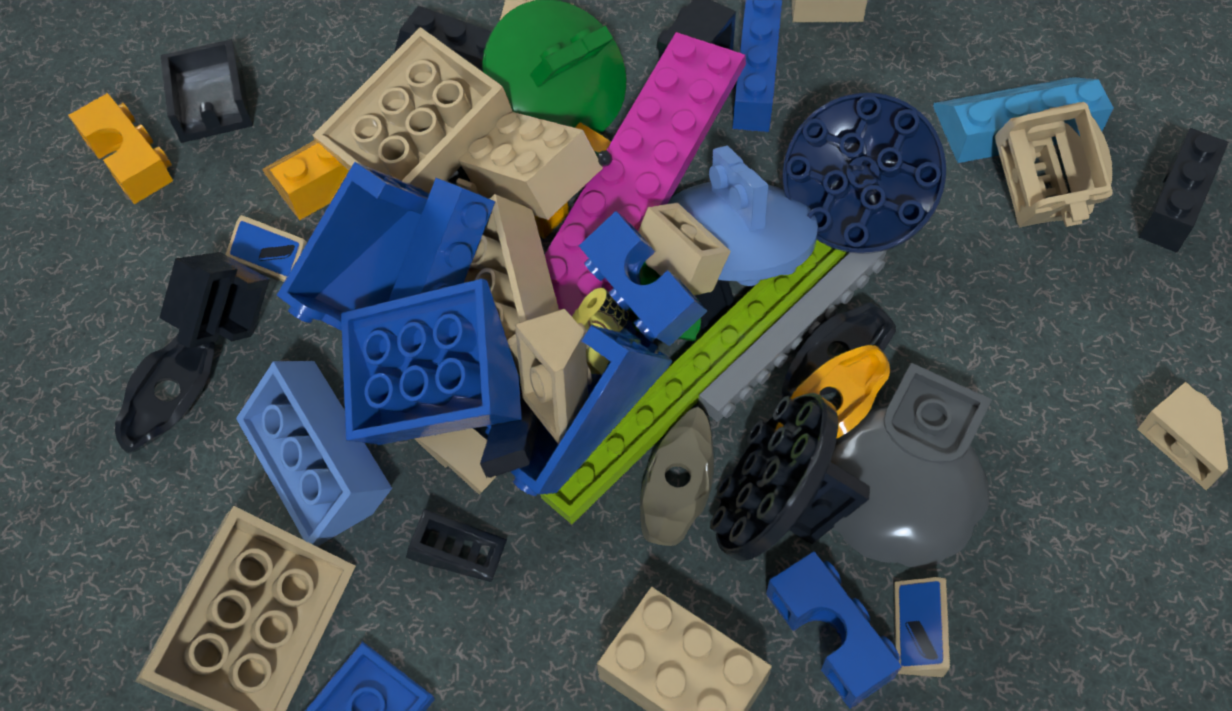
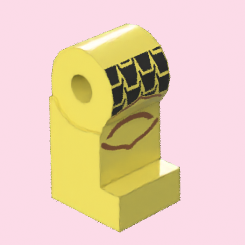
(601, 311)

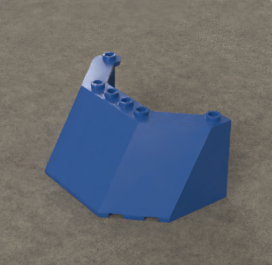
(355, 265)

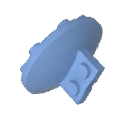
(751, 219)

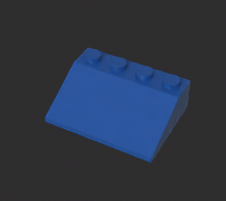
(427, 366)

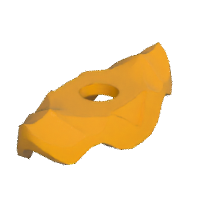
(856, 377)

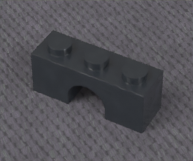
(1184, 190)

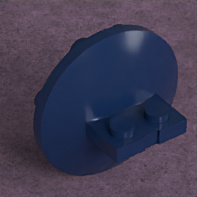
(866, 172)

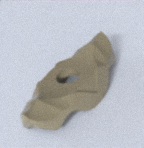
(671, 510)

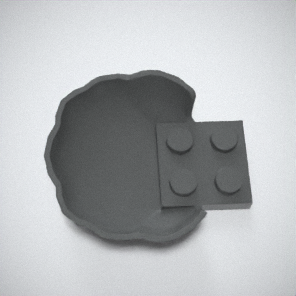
(919, 472)

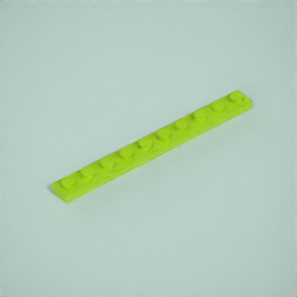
(686, 379)

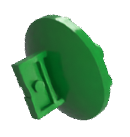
(557, 64)

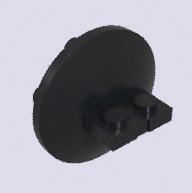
(786, 481)

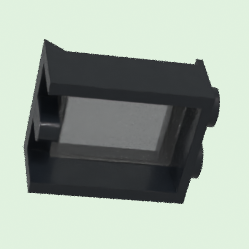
(205, 91)

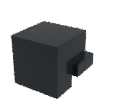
(213, 298)

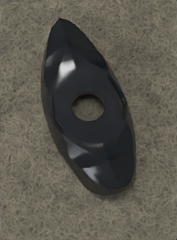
(851, 329)
(145, 416)

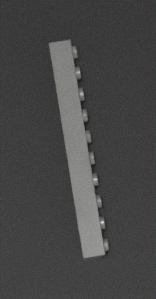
(788, 334)

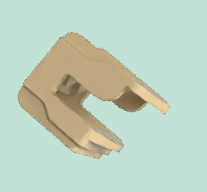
(1083, 156)

